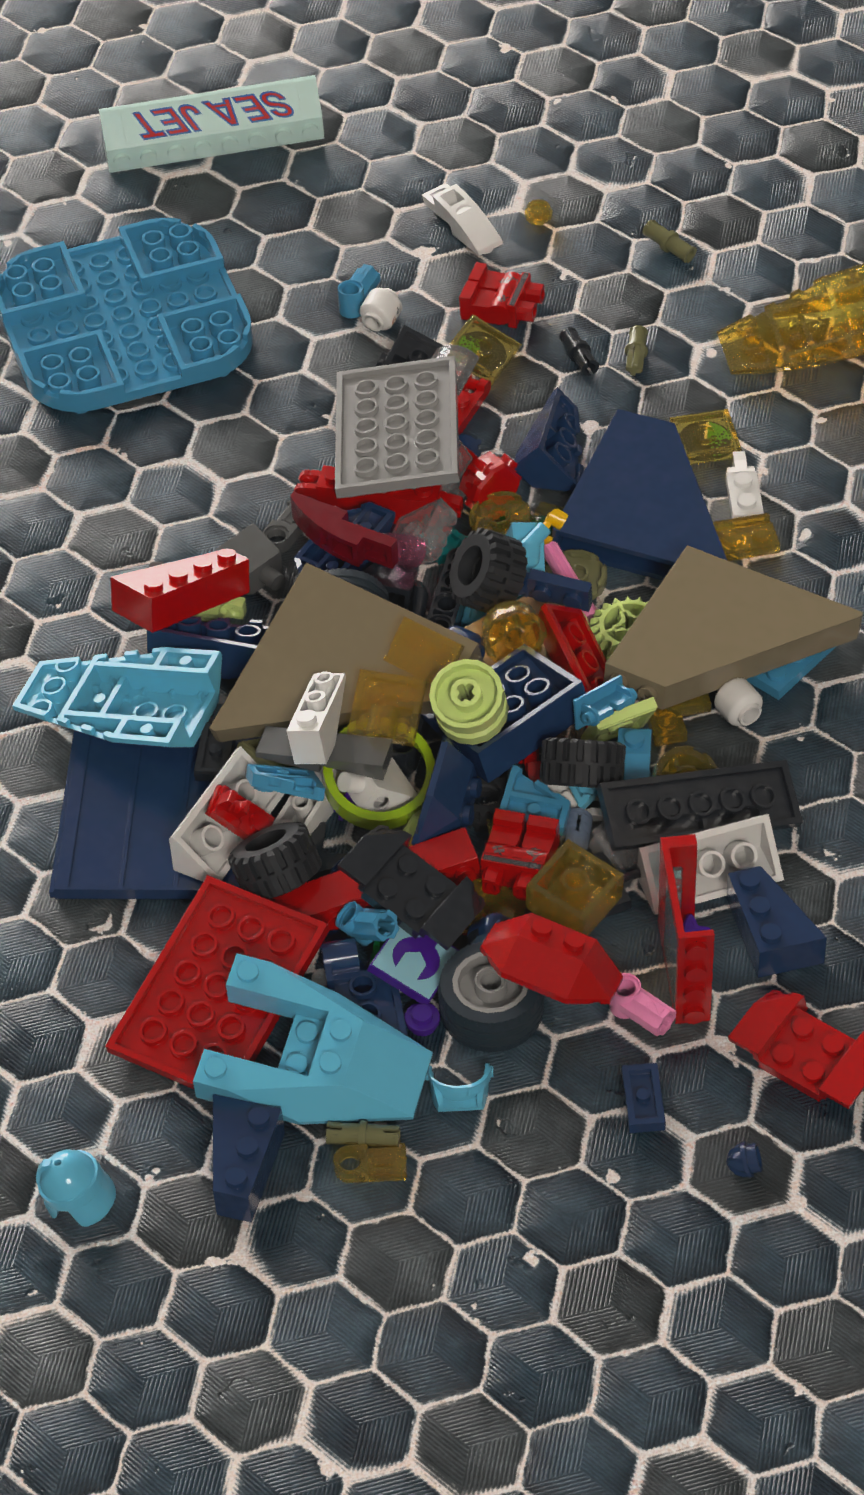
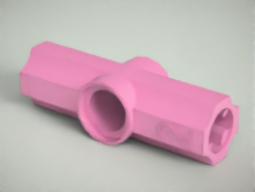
(641, 1006)

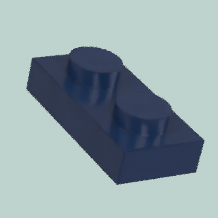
(643, 1097)

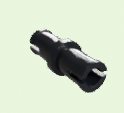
(579, 351)

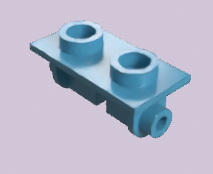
(601, 702)

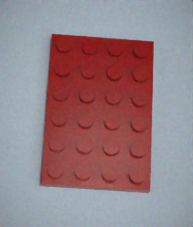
(185, 993)

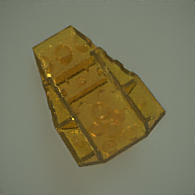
(803, 331)

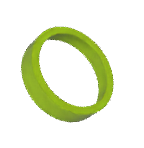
(372, 819)

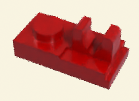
(237, 813)

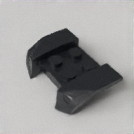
(410, 887)

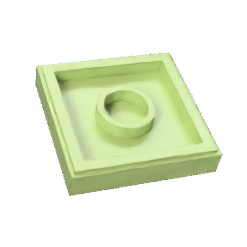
(632, 716)

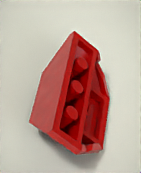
(552, 960)

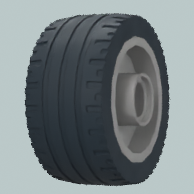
(483, 1007)

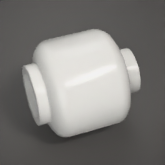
(380, 309)
(738, 702)

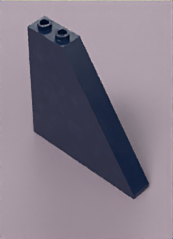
(638, 500)

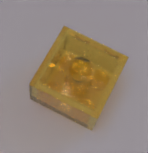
(574, 889)

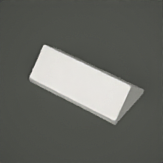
(202, 844)
(719, 852)

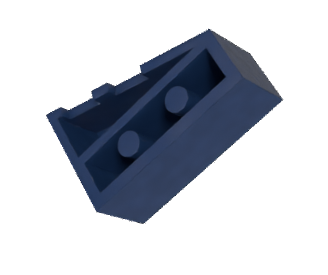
(772, 925)
(243, 1154)

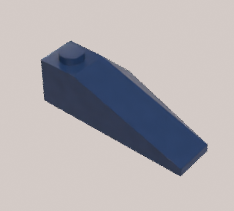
(550, 449)

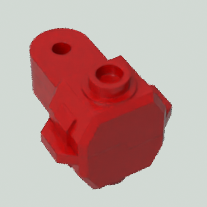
(488, 475)

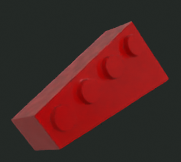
(179, 589)

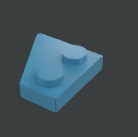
(286, 780)
(534, 798)

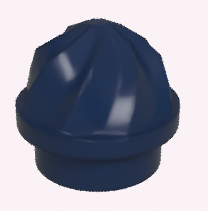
(745, 1159)

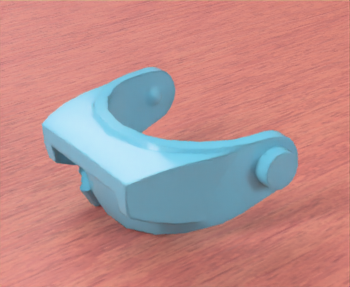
(460, 1098)

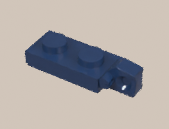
(557, 589)

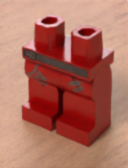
(500, 296)
(517, 851)

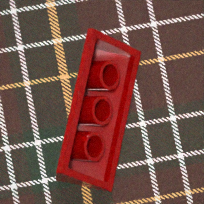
(573, 644)

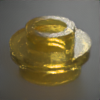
(538, 212)

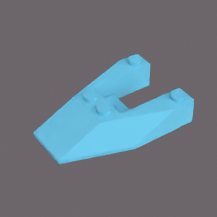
(335, 1060)

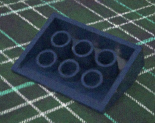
(539, 708)

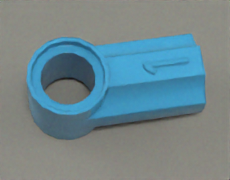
(355, 290)
(367, 924)

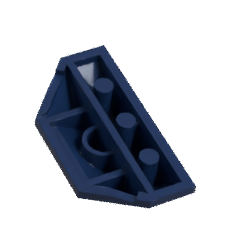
(369, 516)
(449, 794)

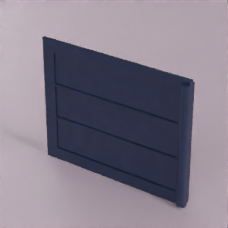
(119, 821)

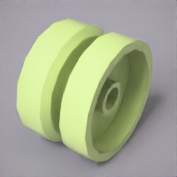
(469, 701)

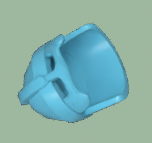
(77, 1185)

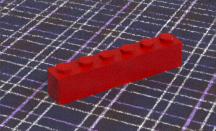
(326, 896)

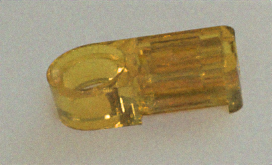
(375, 1163)

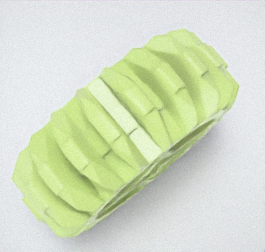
(613, 622)

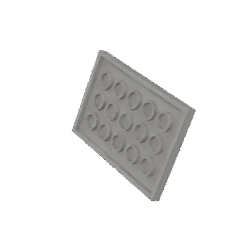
(396, 427)

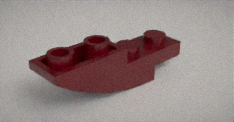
(332, 531)

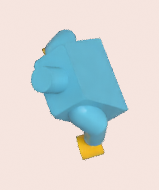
(534, 537)

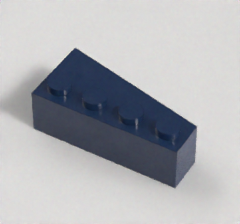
(233, 640)

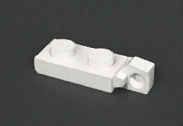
(743, 488)

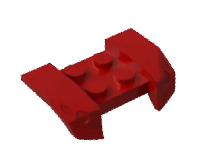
(802, 1048)

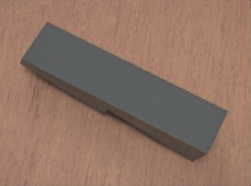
(351, 753)

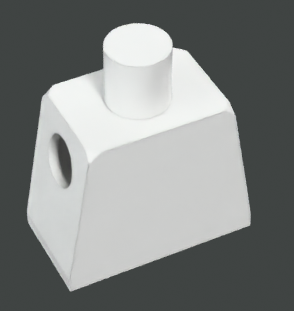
(376, 794)

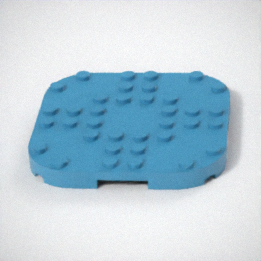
(123, 316)

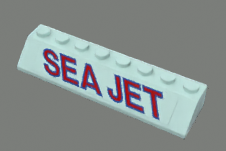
(211, 123)

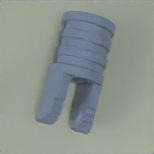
(579, 832)

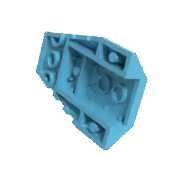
(128, 698)

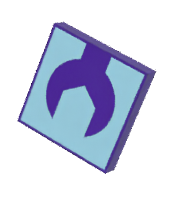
(411, 965)

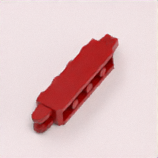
(321, 487)

